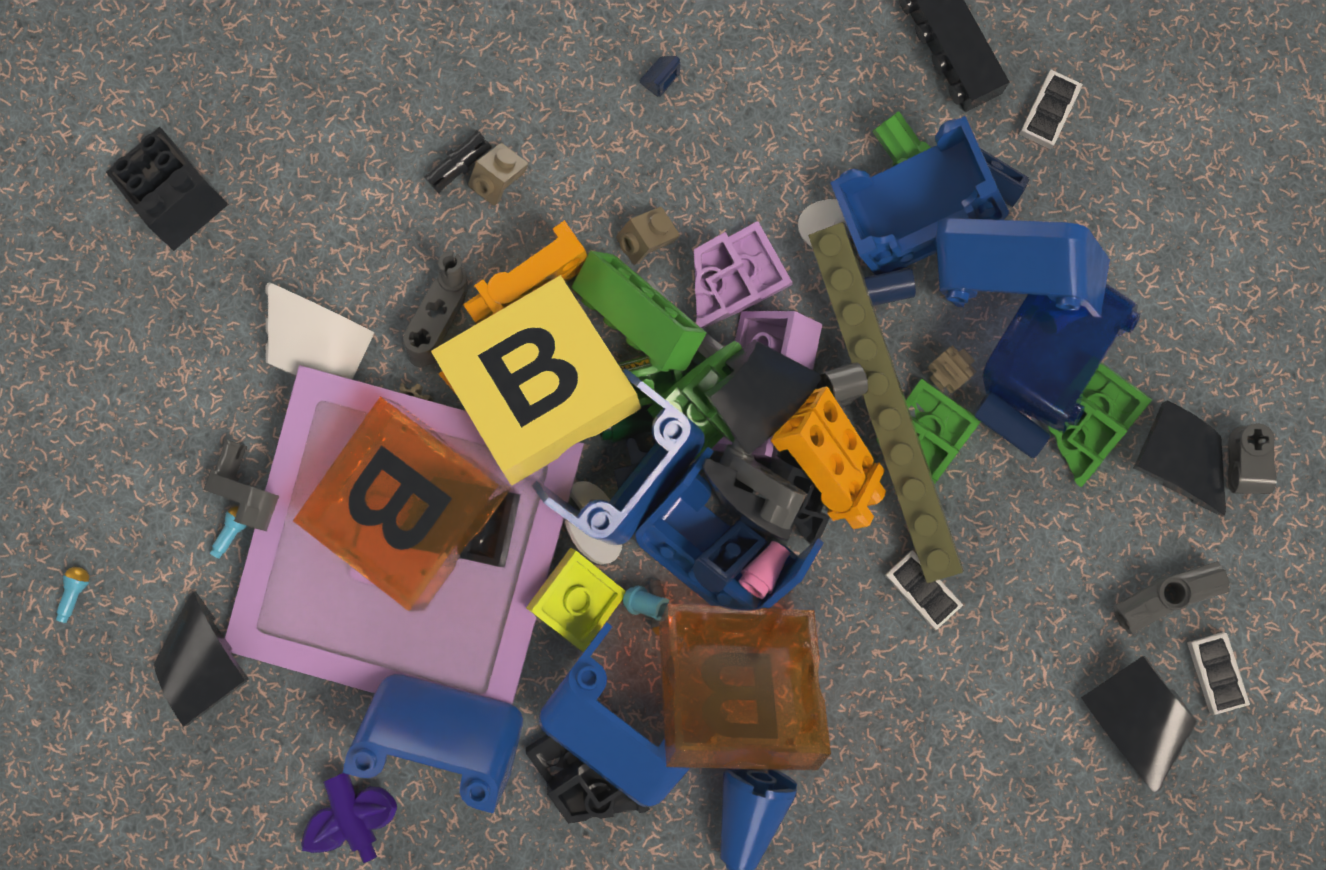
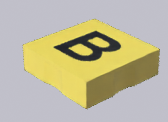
(536, 379)

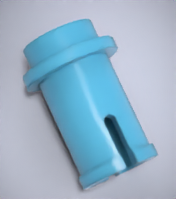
(638, 601)

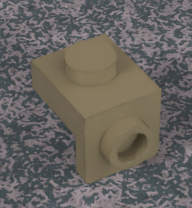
(496, 172)
(646, 234)

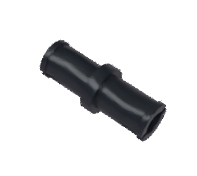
(458, 161)

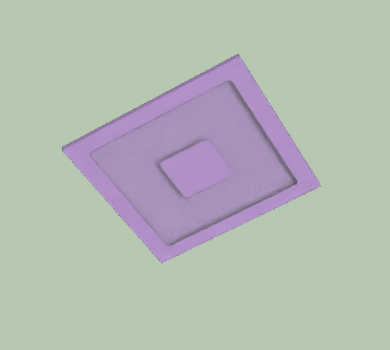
(328, 621)

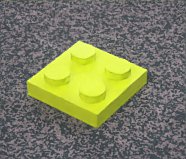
(576, 600)

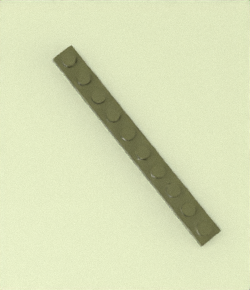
(886, 403)

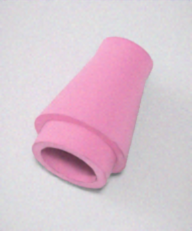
(763, 572)

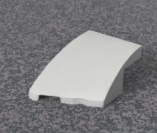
(311, 336)

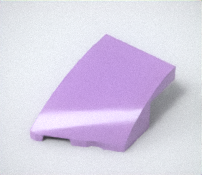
(735, 274)

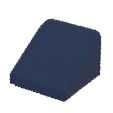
(661, 75)

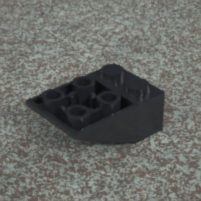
(166, 189)

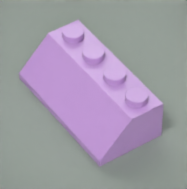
(785, 333)

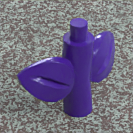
(349, 818)

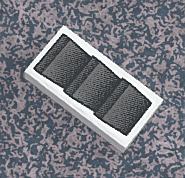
(1050, 109)
(931, 599)
(1218, 673)

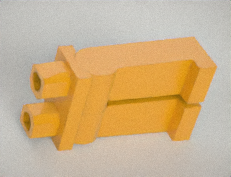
(561, 257)
(833, 458)

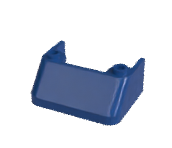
(1021, 259)
(617, 520)
(685, 528)
(602, 738)

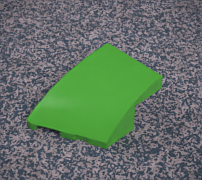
(690, 397)
(1109, 412)
(941, 427)

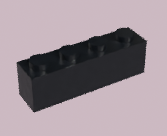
(958, 50)

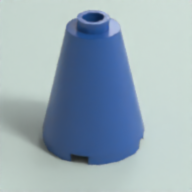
(752, 813)

